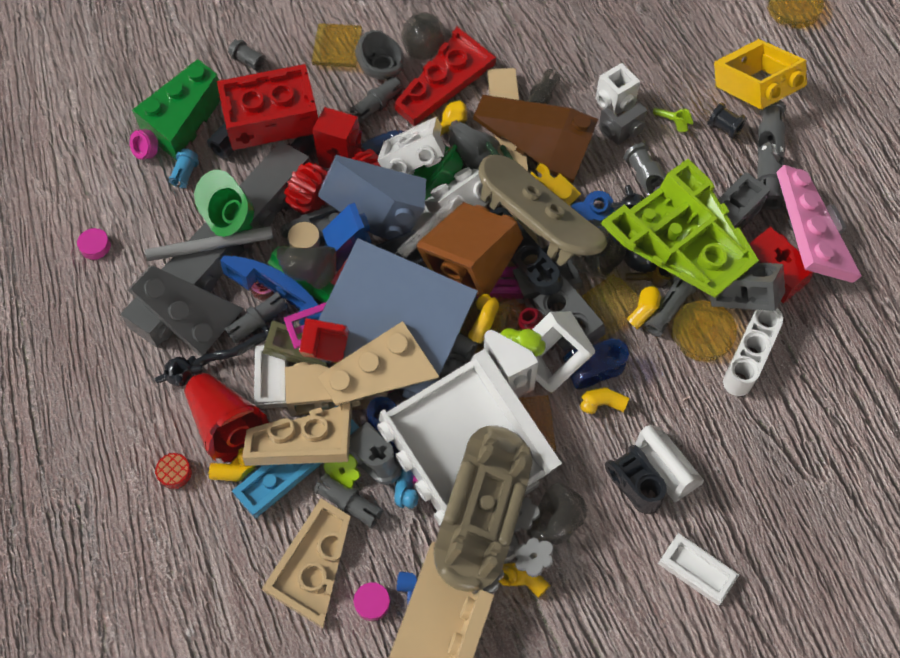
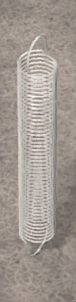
(412, 244)

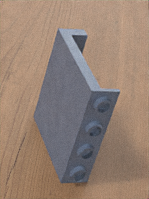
(385, 289)

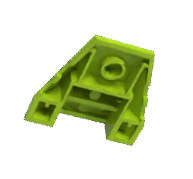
(685, 231)

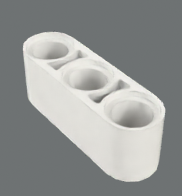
(750, 363)

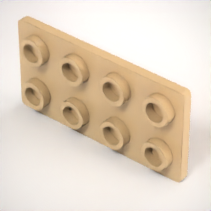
(440, 618)

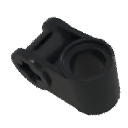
(632, 474)

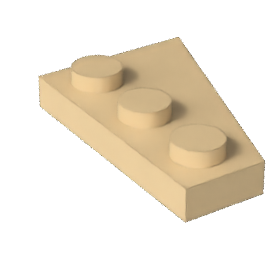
(378, 367)
(309, 439)
(310, 564)

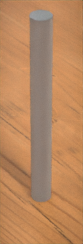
(208, 244)

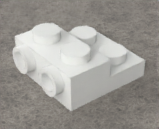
(413, 148)

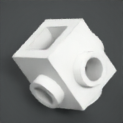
(617, 89)

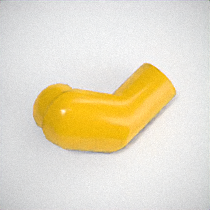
(484, 321)
(230, 472)
(514, 577)

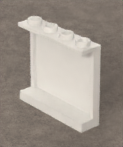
(439, 421)

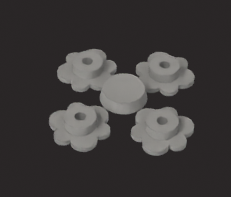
(526, 552)

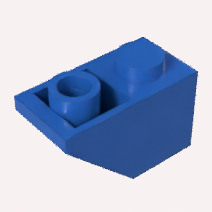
(344, 231)

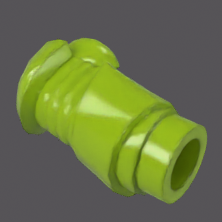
(527, 338)

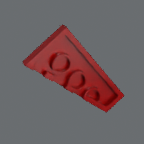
(451, 71)

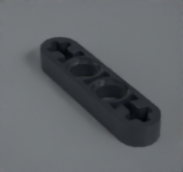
(532, 272)

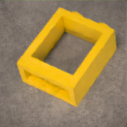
(735, 76)

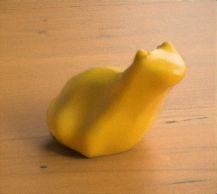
(454, 111)

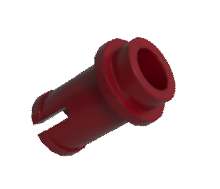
(529, 318)

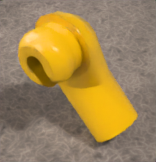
(648, 303)
(603, 396)

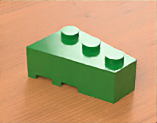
(180, 107)

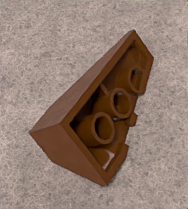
(543, 131)

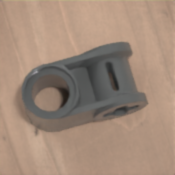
(374, 455)

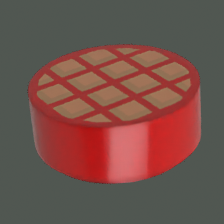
(173, 471)

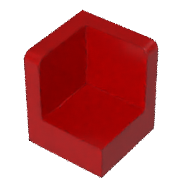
(323, 340)

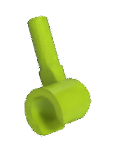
(680, 117)

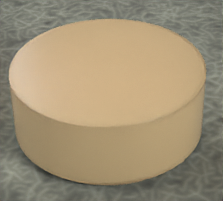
(304, 235)

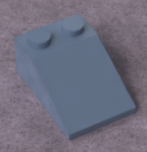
(386, 196)

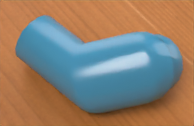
(404, 492)

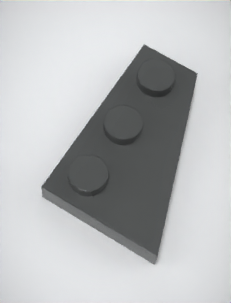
(184, 308)

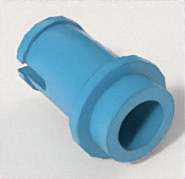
(183, 168)

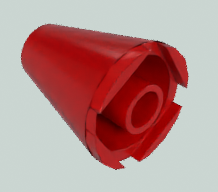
(221, 416)

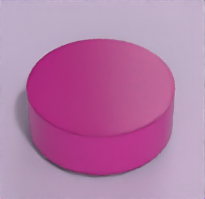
(143, 144)
(93, 243)
(371, 601)

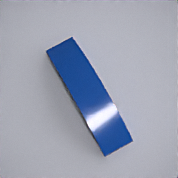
(248, 271)

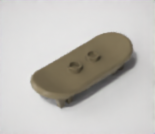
(539, 209)
(483, 509)

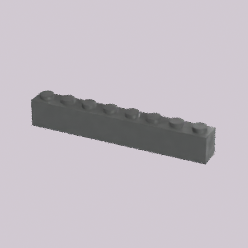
(203, 269)

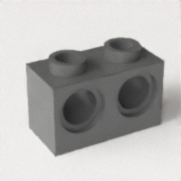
(744, 200)
(756, 289)
(580, 309)

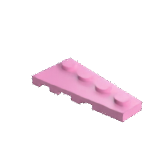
(814, 229)

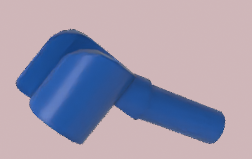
(406, 583)

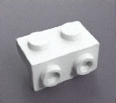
(465, 184)

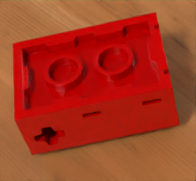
(268, 106)

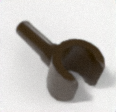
(655, 277)

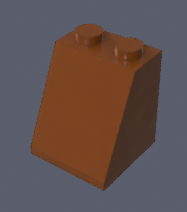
(471, 246)

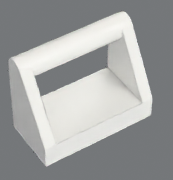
(552, 328)
(514, 362)
(668, 462)

